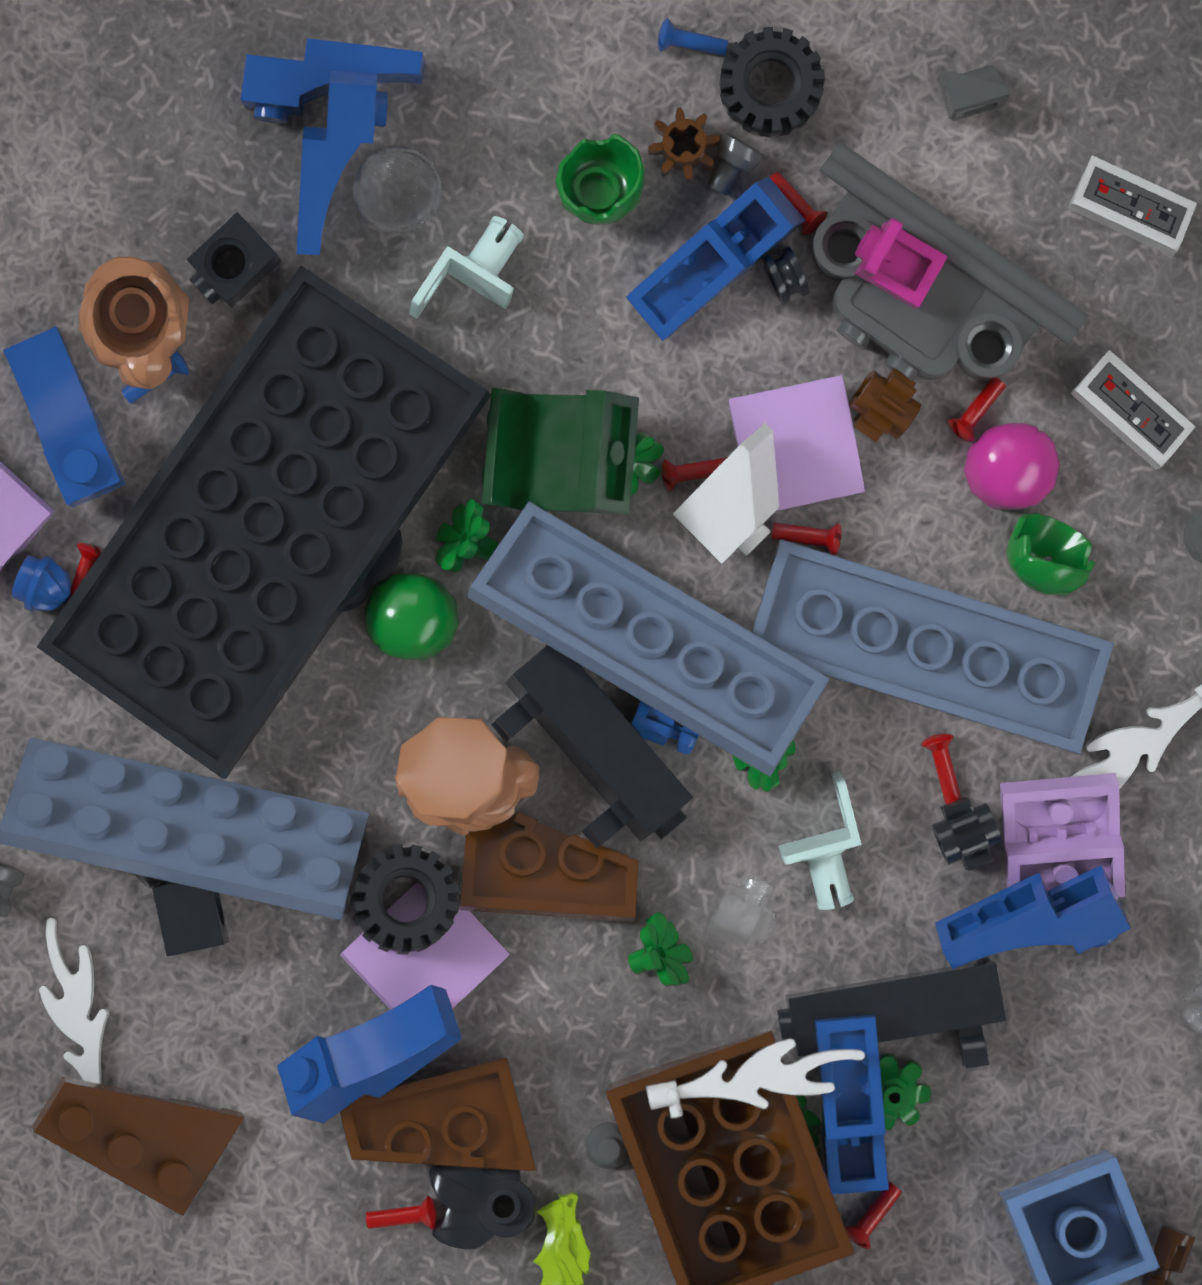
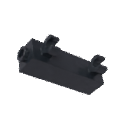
(599, 744)
(906, 1008)

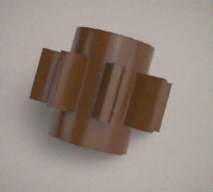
(687, 160)
(884, 405)

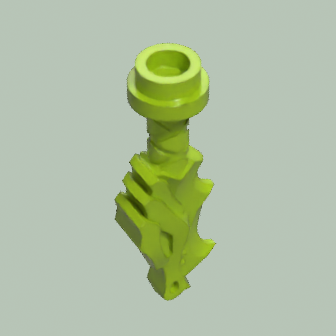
(564, 1249)

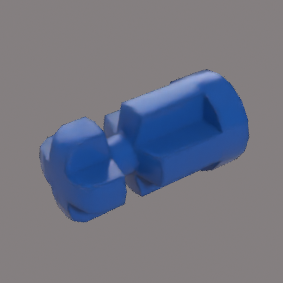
(659, 728)

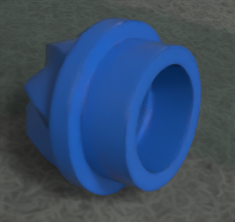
(41, 584)

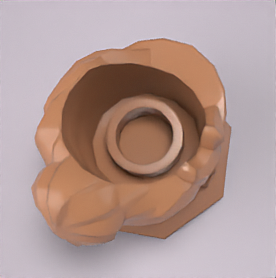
(134, 319)
(463, 775)

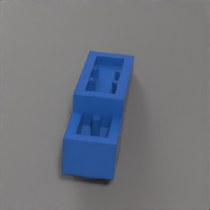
(284, 86)
(352, 114)
(715, 257)
(64, 418)
(1028, 914)
(369, 1057)
(854, 1111)

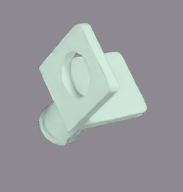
(476, 270)
(824, 853)

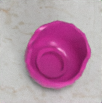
(1012, 466)

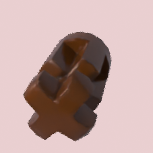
(1171, 1254)

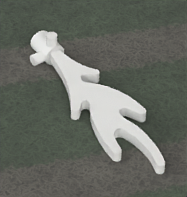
(1130, 743)
(73, 1010)
(759, 1071)

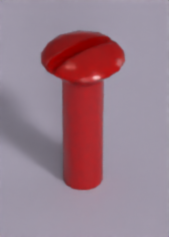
(812, 217)
(964, 425)
(685, 472)
(809, 535)
(89, 555)
(938, 745)
(421, 1213)
(869, 1221)

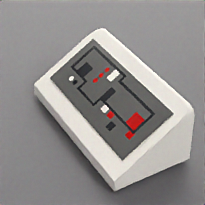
(1132, 206)
(1133, 410)

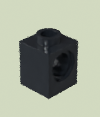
(238, 236)
(189, 918)

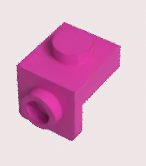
(898, 262)

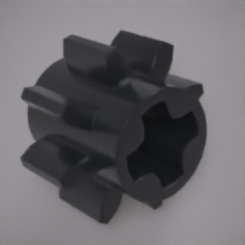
(967, 834)

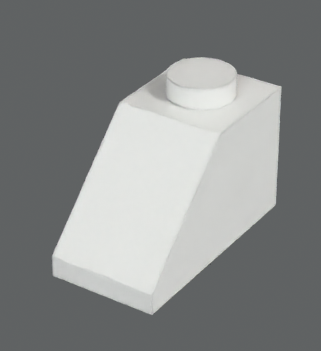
(735, 499)

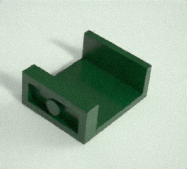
(560, 451)

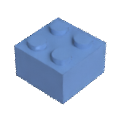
(1080, 1225)

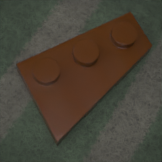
(546, 873)
(444, 1120)
(138, 1138)

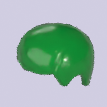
(594, 198)
(1045, 536)
(411, 617)

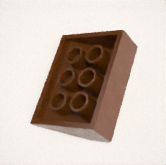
(729, 1181)

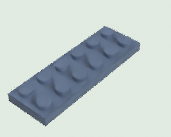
(648, 638)
(933, 646)
(184, 828)

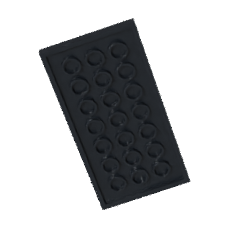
(263, 521)

